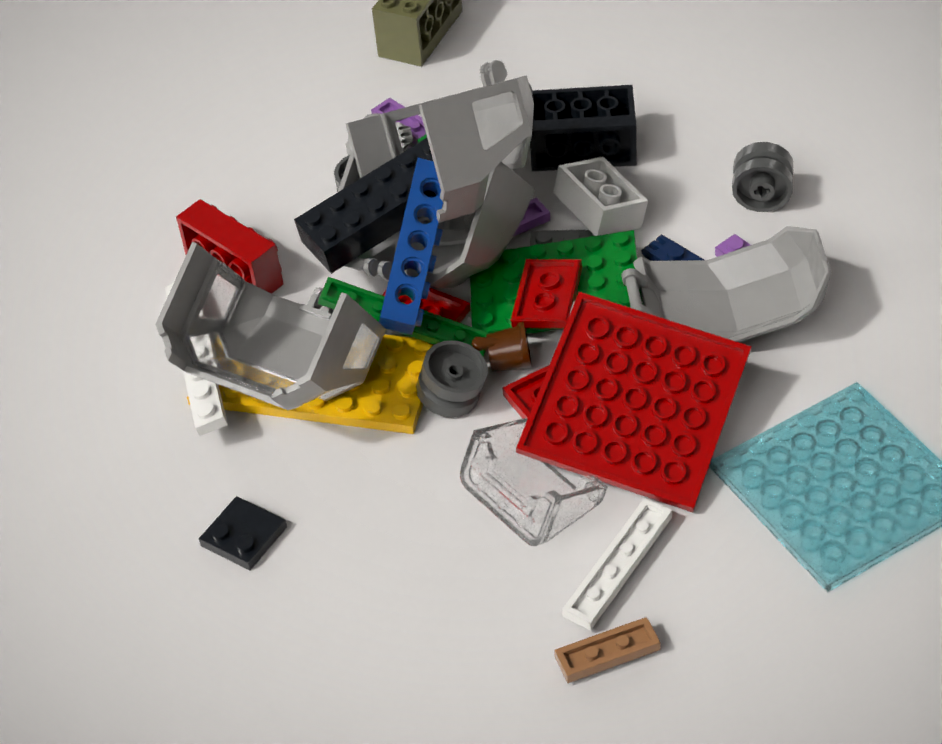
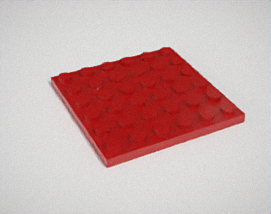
(634, 401)

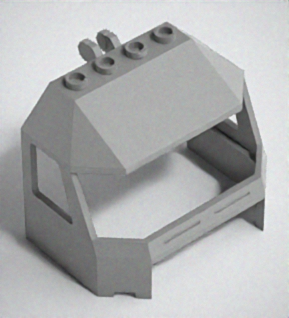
(465, 135)

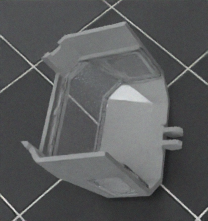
(261, 342)

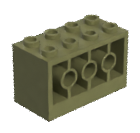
(412, 28)

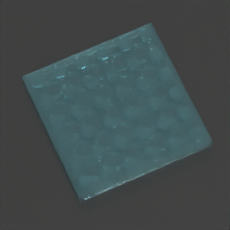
(838, 485)

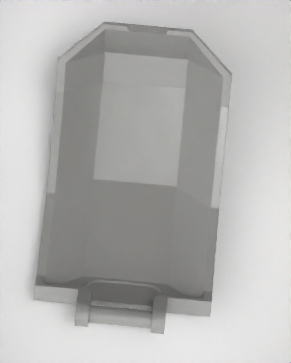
(738, 291)

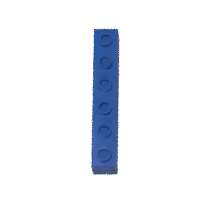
(395, 314)

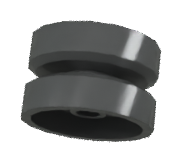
(762, 177)
(451, 378)

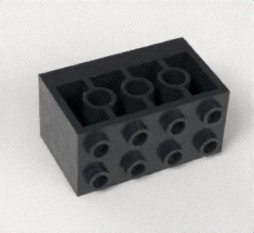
(583, 126)

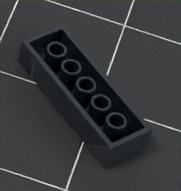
(362, 212)

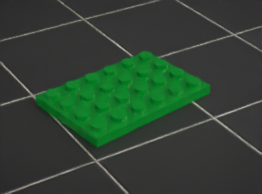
(602, 261)

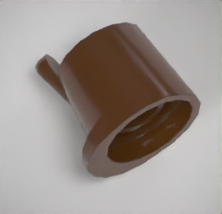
(506, 348)

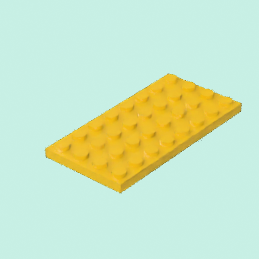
(382, 402)

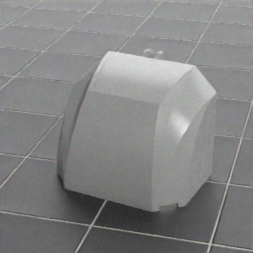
(489, 234)

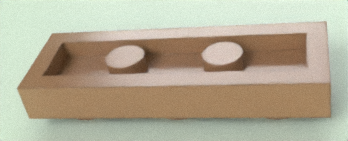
(607, 649)

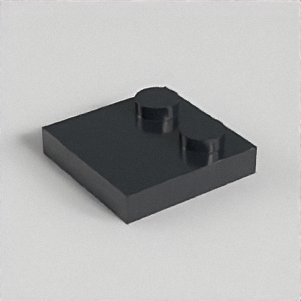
(242, 533)

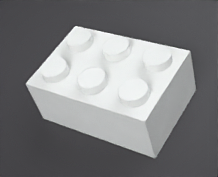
(600, 196)

